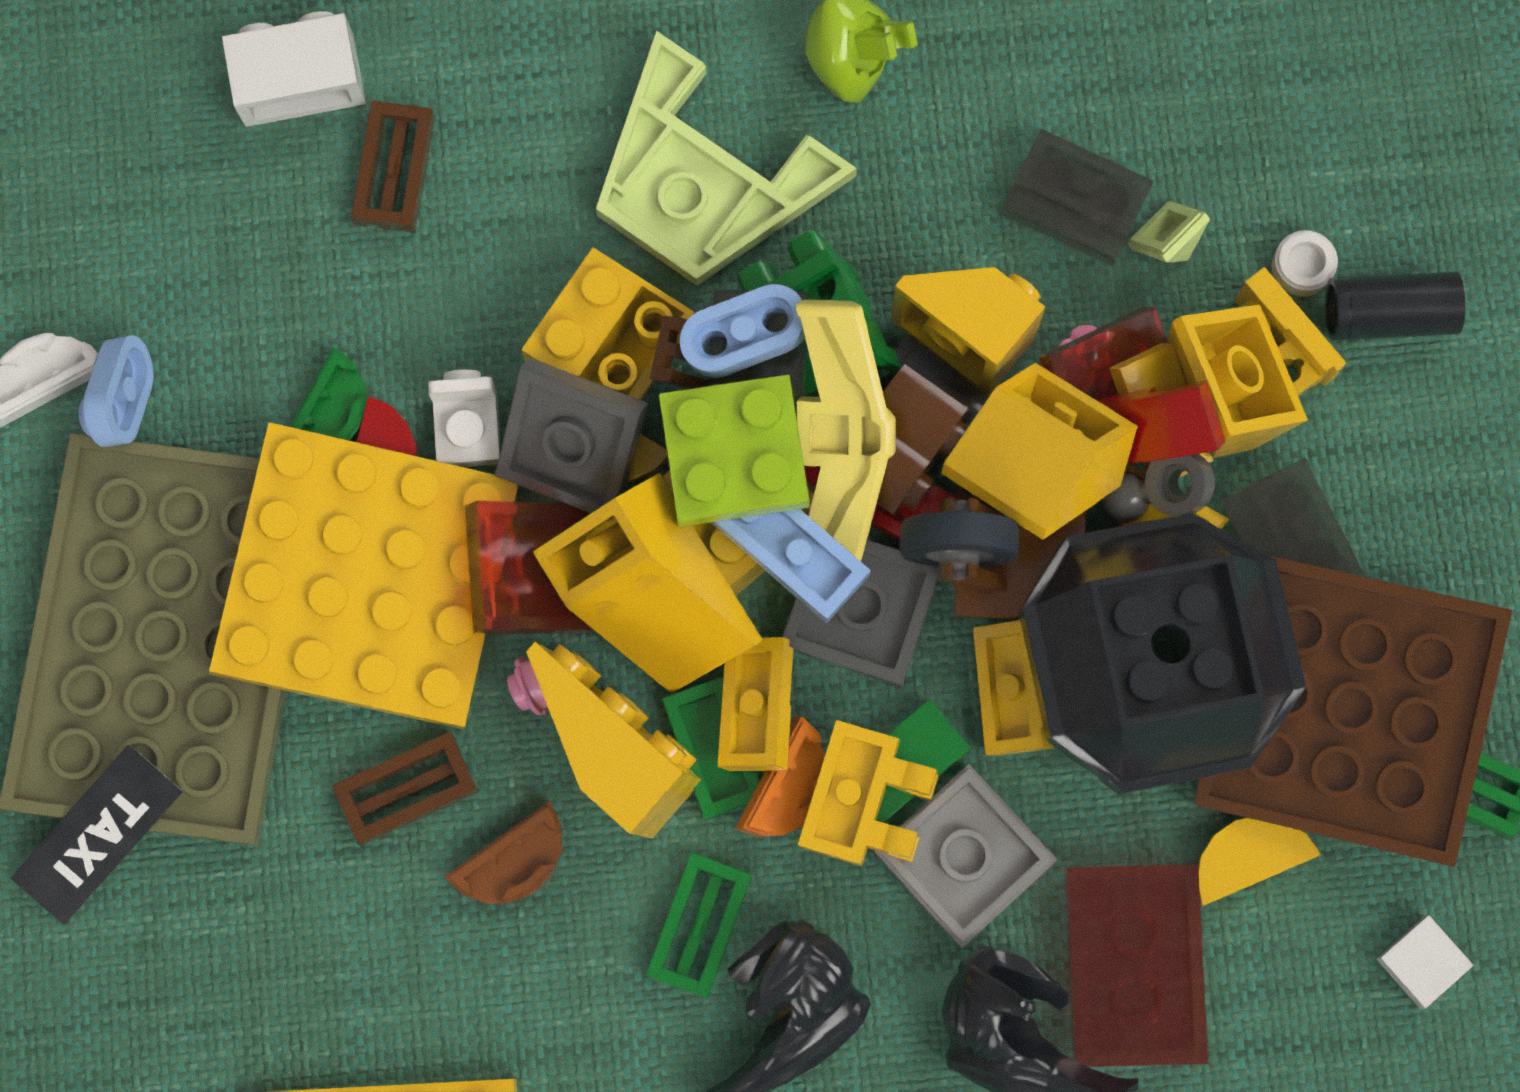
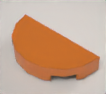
(785, 795)

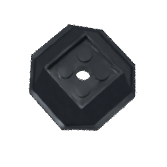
(1108, 693)

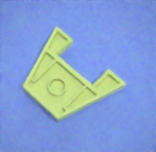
(690, 196)

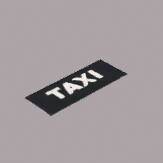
(96, 834)

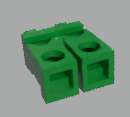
(823, 278)

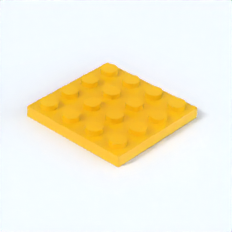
(356, 578)

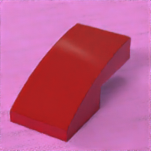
(1169, 421)

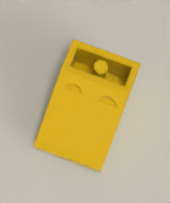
(649, 586)
(614, 759)

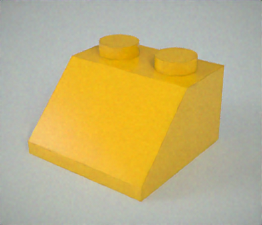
(970, 319)
(1243, 374)

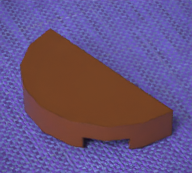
(513, 863)

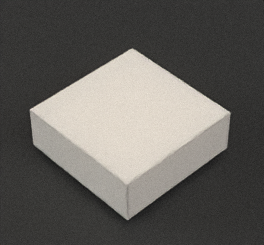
(1424, 962)

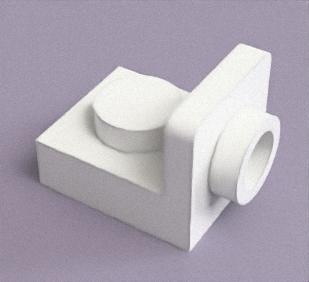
(466, 419)

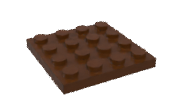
(1387, 717)

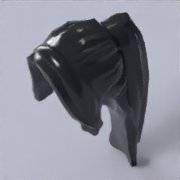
(814, 1000)
(996, 1037)

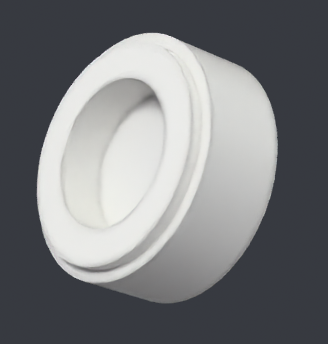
(1304, 263)

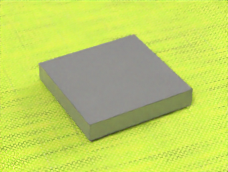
(968, 857)

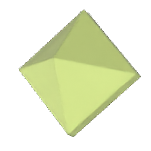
(1170, 233)

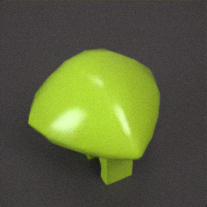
(851, 43)

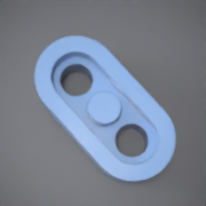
(743, 324)
(117, 392)

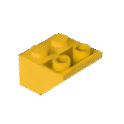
(605, 326)
(1041, 451)

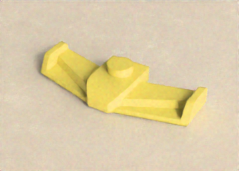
(848, 425)

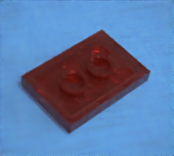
(1136, 965)

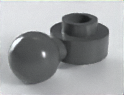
(1161, 490)

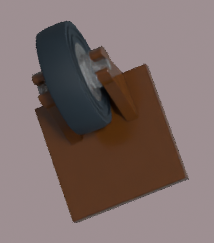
(981, 554)

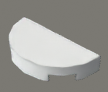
(41, 371)

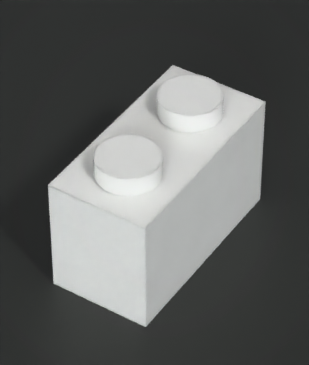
(293, 68)

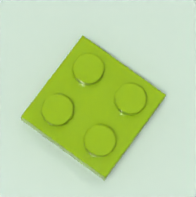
(734, 450)

